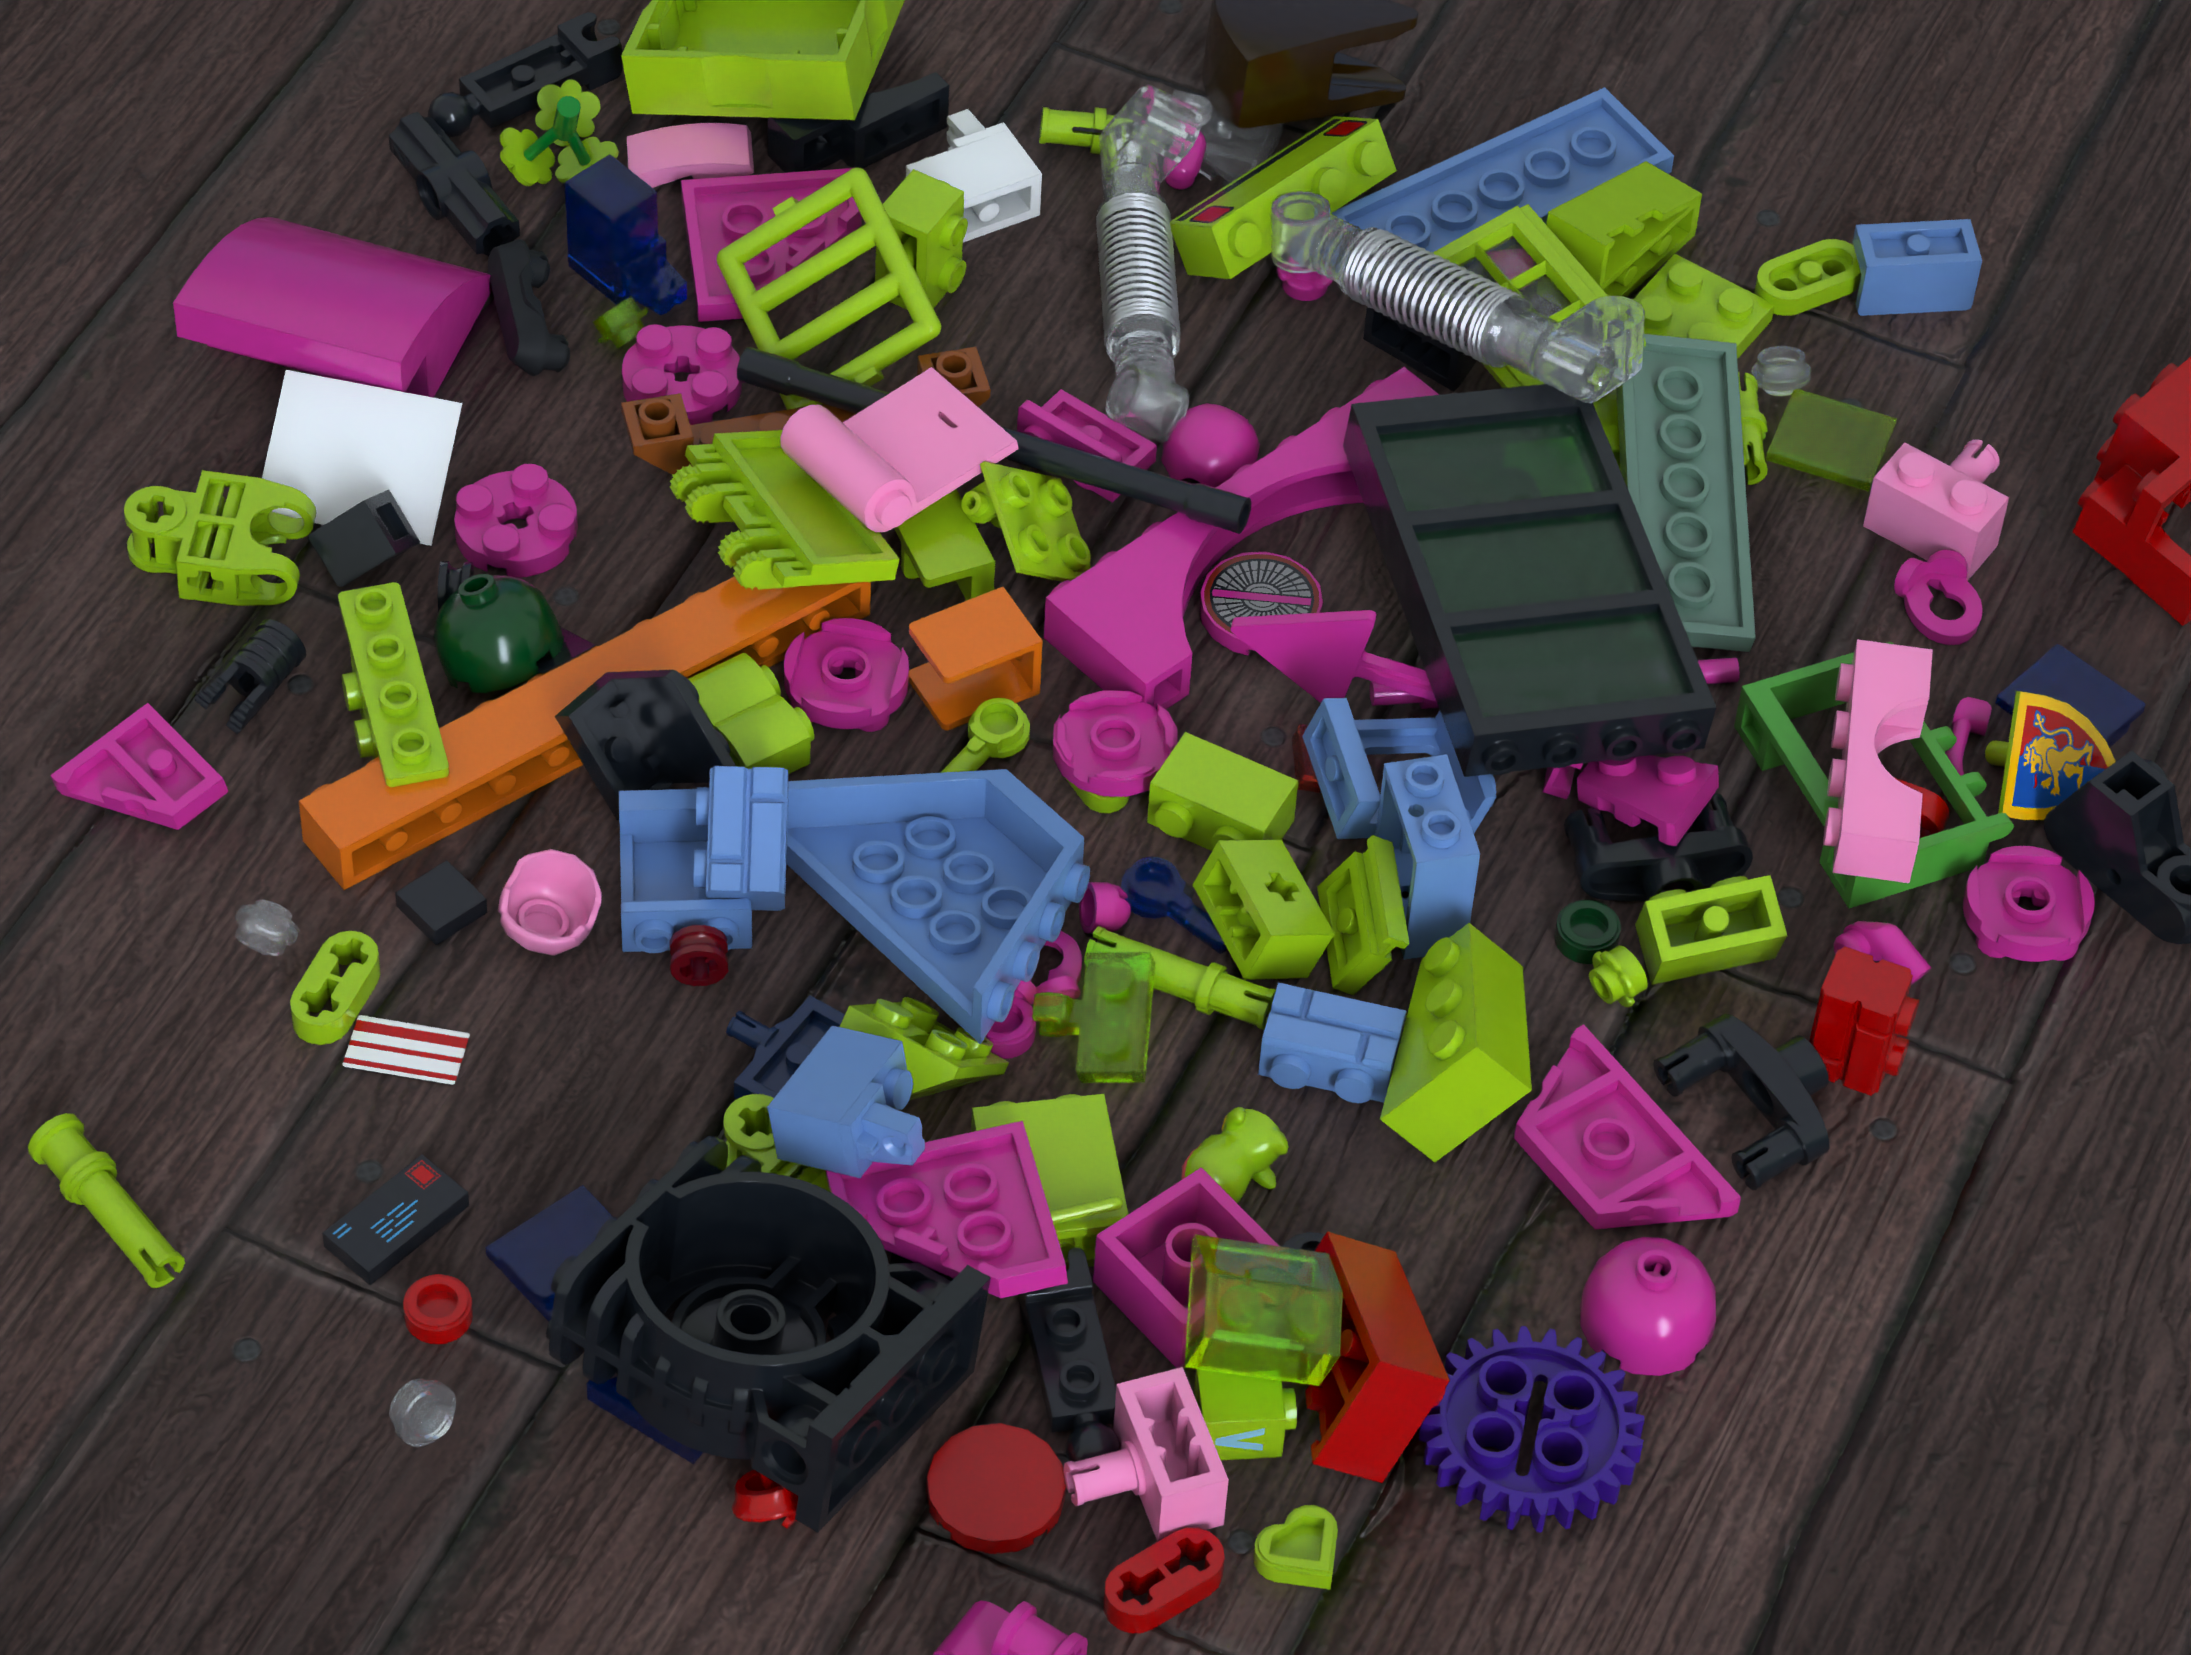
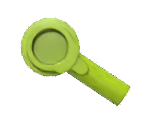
(994, 731)

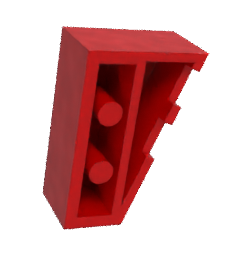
(1385, 1367)

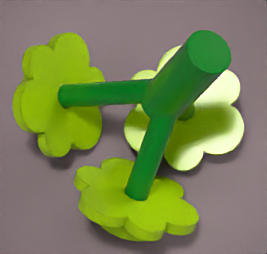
(566, 116)

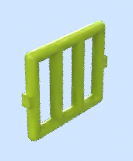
(878, 232)

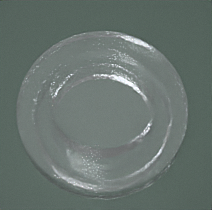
(1781, 370)
(266, 927)
(422, 1411)

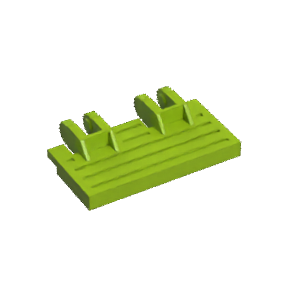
(786, 520)

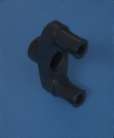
(1648, 867)
(1772, 1078)

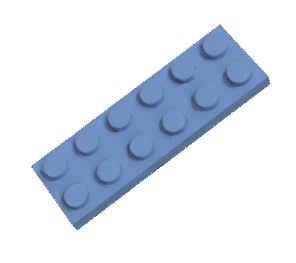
(1530, 165)

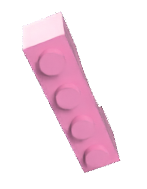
(1876, 815)

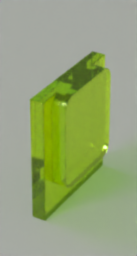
(1831, 439)

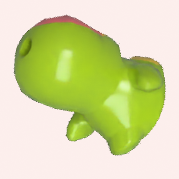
(1240, 1152)

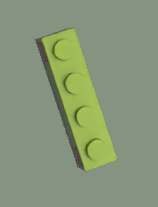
(1234, 223)

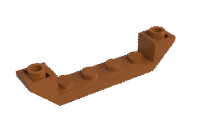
(662, 430)

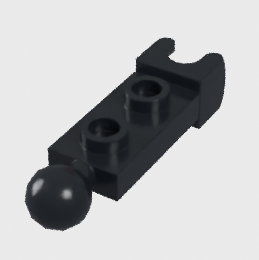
(513, 83)
(1073, 1361)

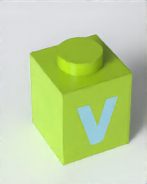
(1245, 1413)

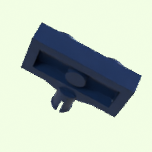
(781, 1047)

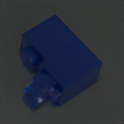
(617, 237)

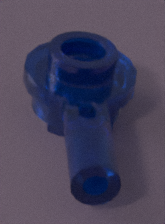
(1158, 892)

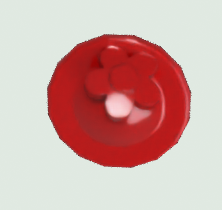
(763, 1500)

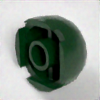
(495, 632)

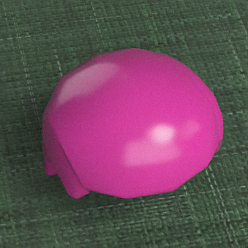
(1210, 445)

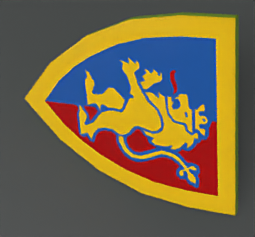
(2047, 756)

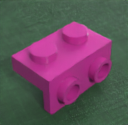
(1082, 427)

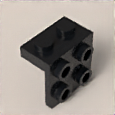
(642, 733)

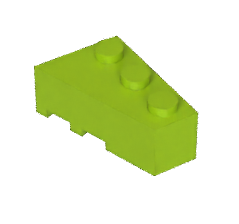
(1627, 226)

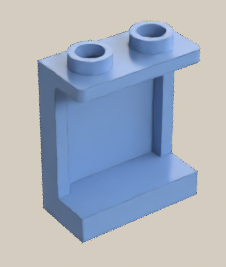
(658, 874)

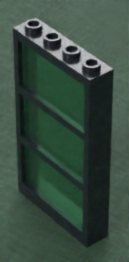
(1527, 580)

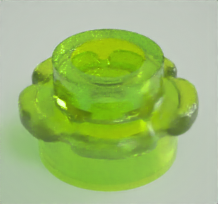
(620, 322)

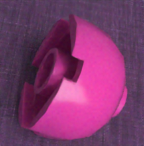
(1649, 1306)

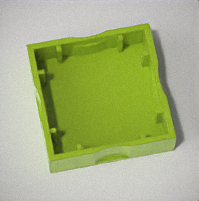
(756, 57)

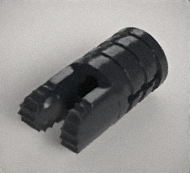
(255, 671)

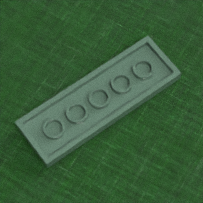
(1689, 482)

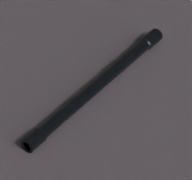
(1194, 500)

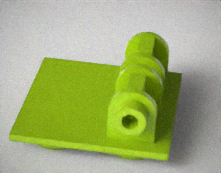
(1034, 519)

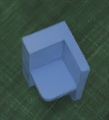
(1916, 266)

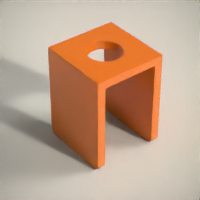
(975, 655)

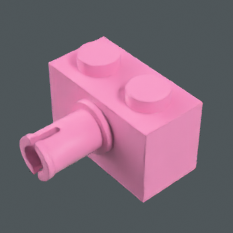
(1939, 505)
(1162, 1457)

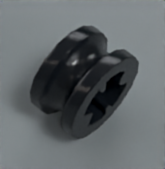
(450, 579)

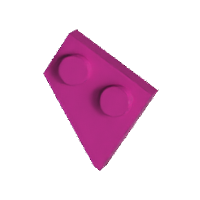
(143, 772)
(1653, 788)

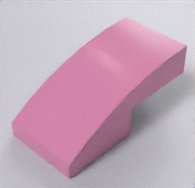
(689, 150)

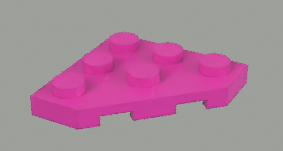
(729, 207)
(963, 1205)

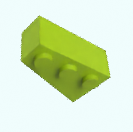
(1460, 1045)

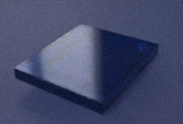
(2073, 681)
(539, 1245)

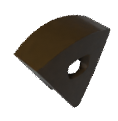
(1284, 60)

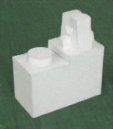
(991, 169)

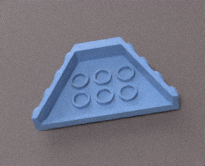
(942, 877)

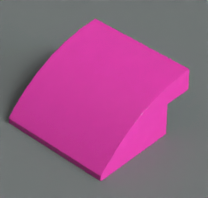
(331, 305)

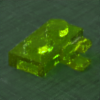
(1108, 1019)

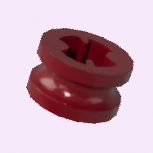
(698, 955)

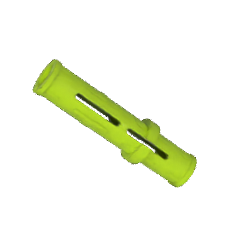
(1203, 985)

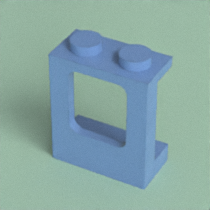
(1340, 762)

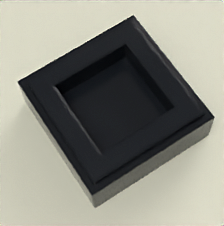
(441, 902)

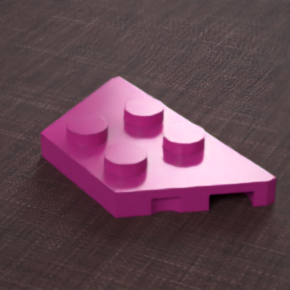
(1616, 1146)

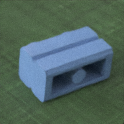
(745, 835)
(1330, 1043)

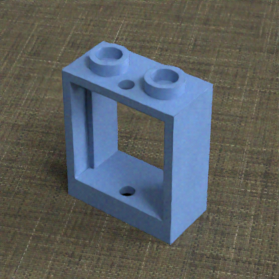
(1432, 848)

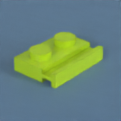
(1365, 913)

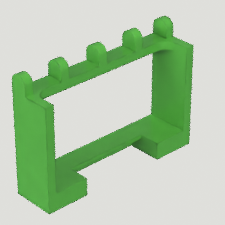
(1773, 741)

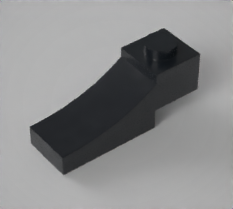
(882, 127)

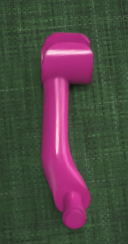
(1970, 716)

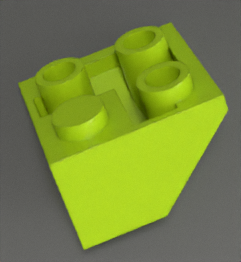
(932, 1051)

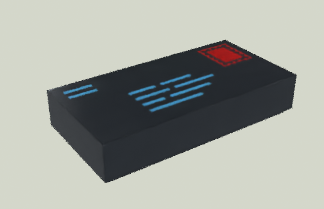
(395, 1219)

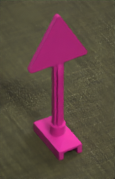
(1328, 651)

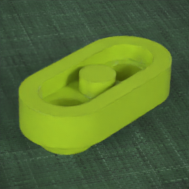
(1809, 277)

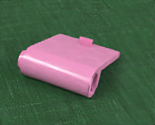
(897, 450)

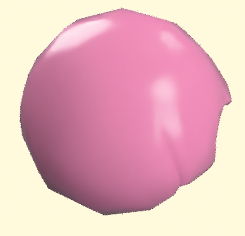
(550, 902)

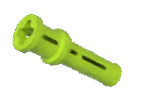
(90, 1180)

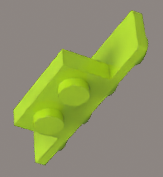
(389, 687)

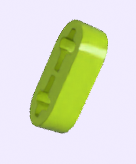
(346, 992)

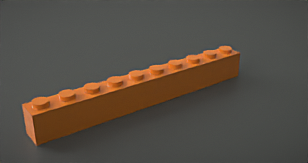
(517, 743)

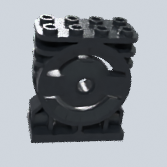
(747, 1356)

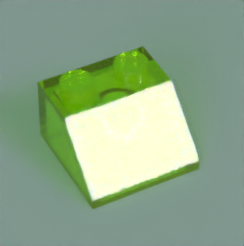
(1262, 1311)

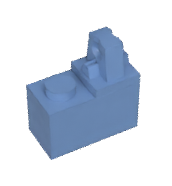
(846, 1106)

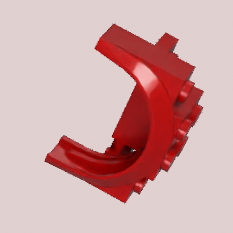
(2138, 477)

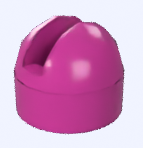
(1104, 907)

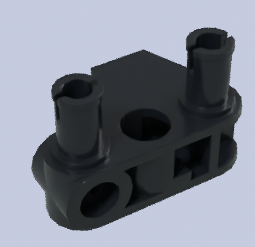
(2130, 844)

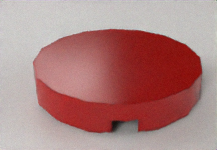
(996, 1488)

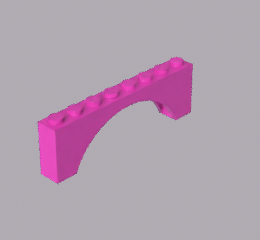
(1128, 610)

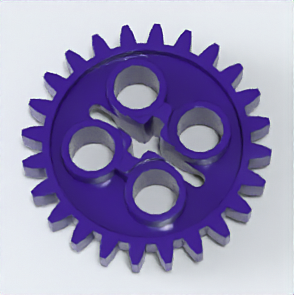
(1596, 1441)

